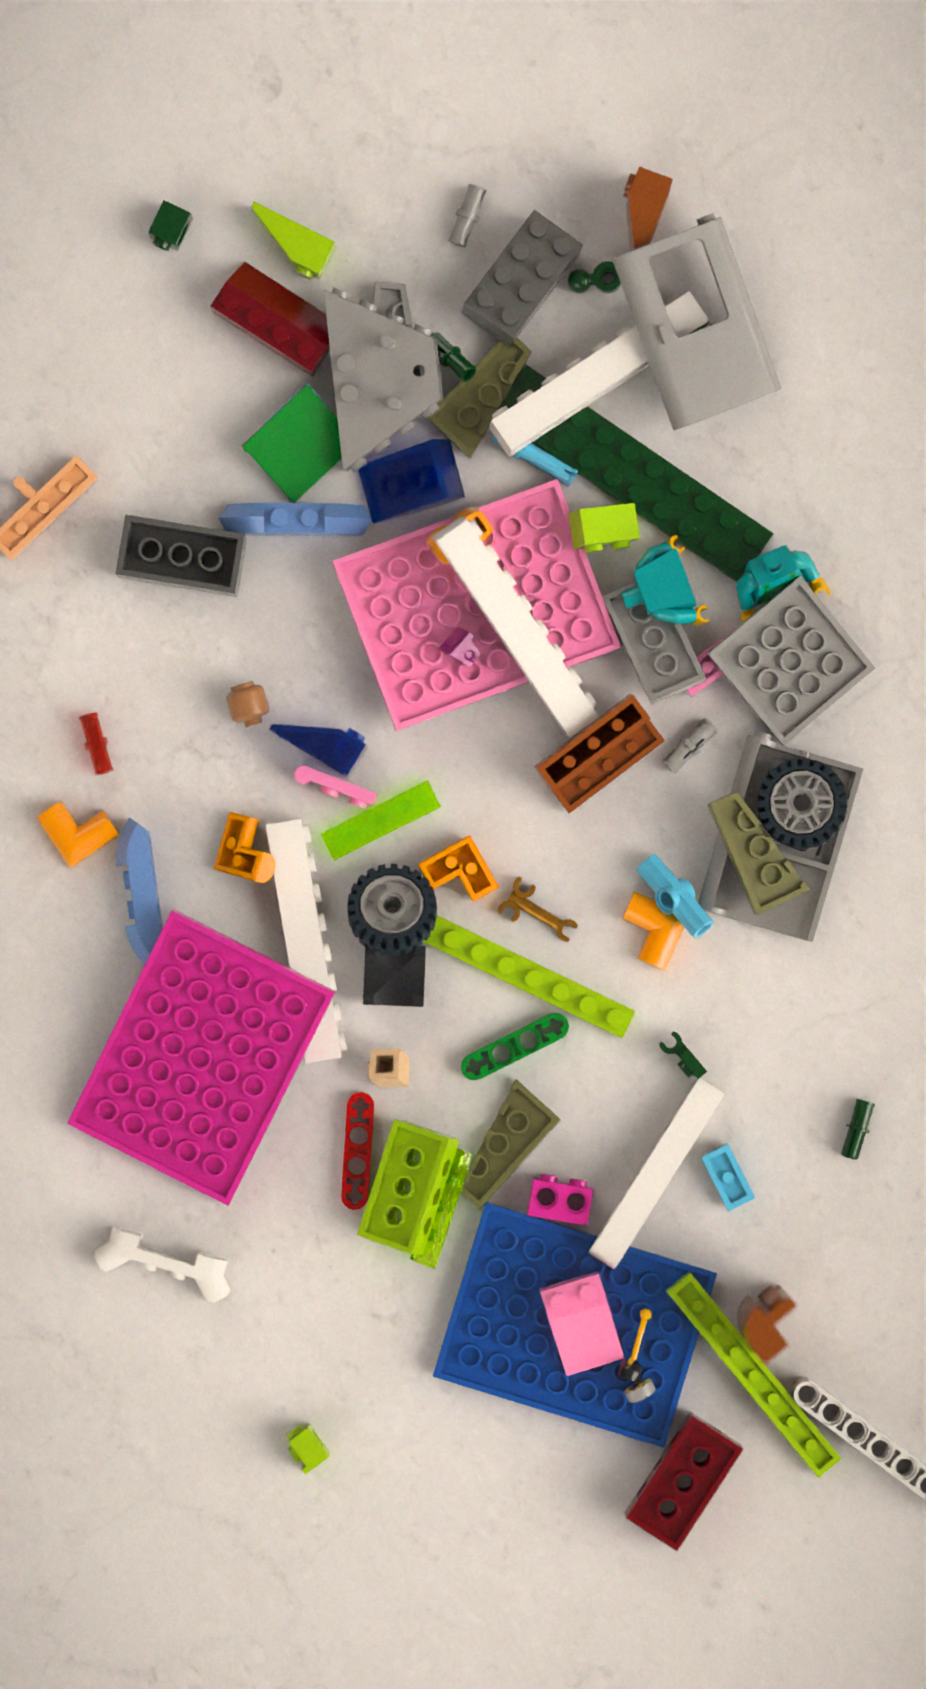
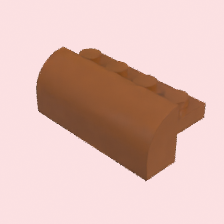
(599, 753)
(757, 1321)

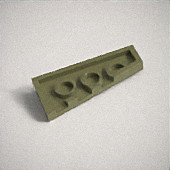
(470, 405)
(760, 865)
(511, 1139)

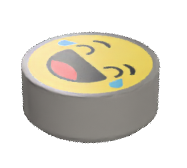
(639, 1391)

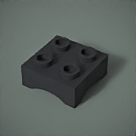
(395, 978)

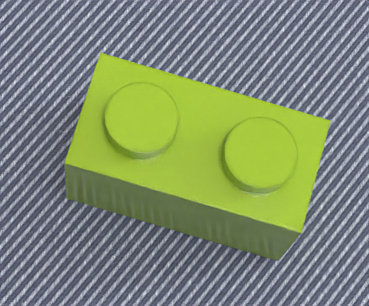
(604, 527)

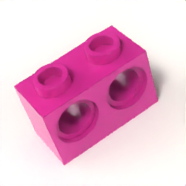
(558, 1207)

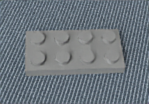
(655, 648)

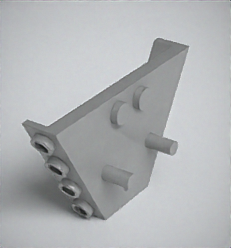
(376, 377)

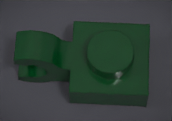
(688, 1063)

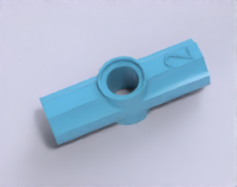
(675, 896)

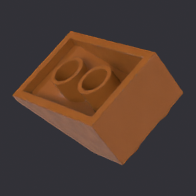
(645, 202)

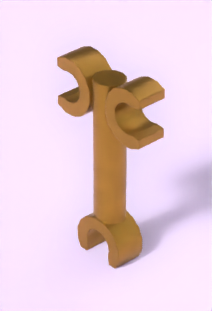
(519, 900)

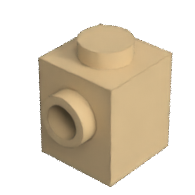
(388, 1068)

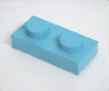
(727, 1177)

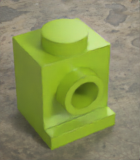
(307, 1447)

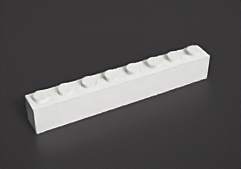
(587, 379)
(515, 625)
(305, 926)

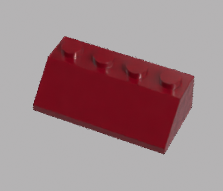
(274, 317)

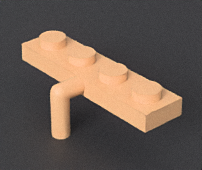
(43, 505)

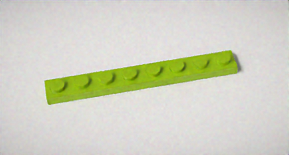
(530, 977)
(753, 1374)

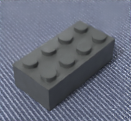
(522, 278)
(181, 555)

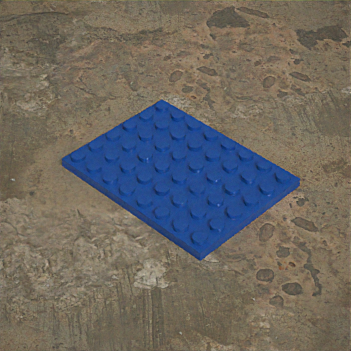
(506, 1345)

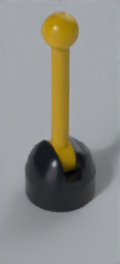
(630, 1367)

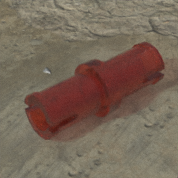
(96, 743)

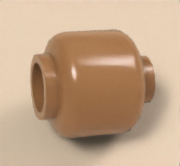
(247, 703)

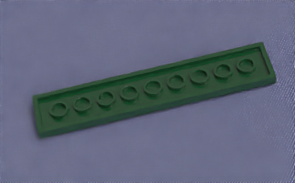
(657, 487)

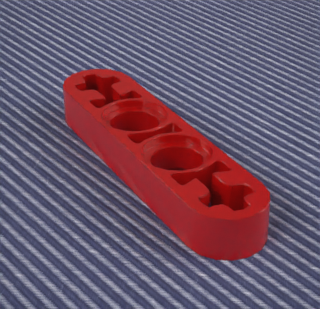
(357, 1150)

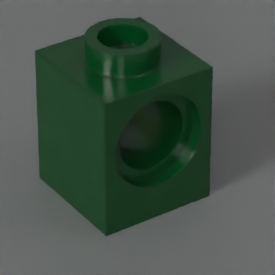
(169, 226)

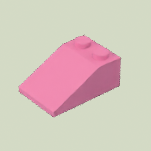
(581, 1323)

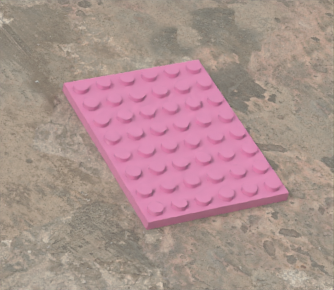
(413, 602)

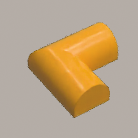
(76, 841)
(236, 851)
(460, 860)
(662, 928)

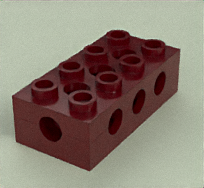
(691, 1500)

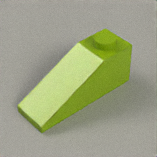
(301, 245)

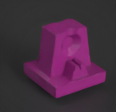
(460, 646)

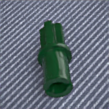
(452, 358)
(857, 1129)

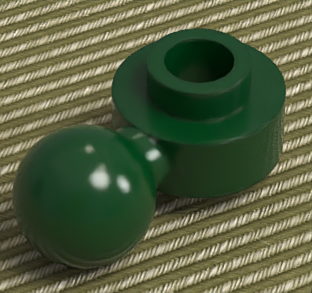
(580, 280)

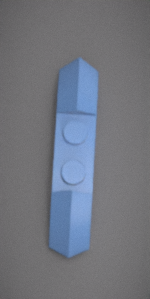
(296, 519)
(135, 851)

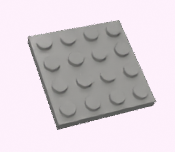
(790, 660)

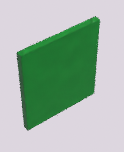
(297, 444)

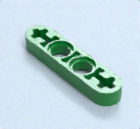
(516, 1050)

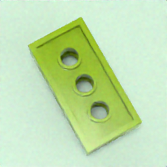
(389, 1187)

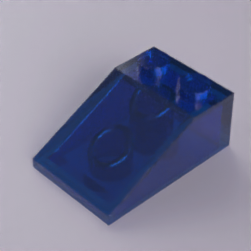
(411, 480)
(329, 745)

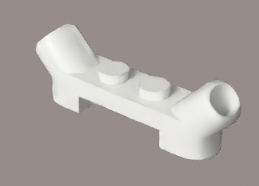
(124, 1246)

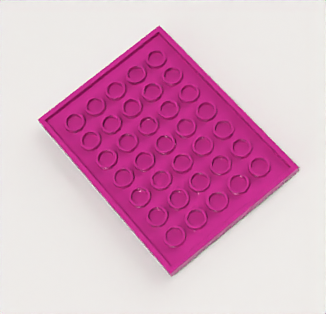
(201, 1057)

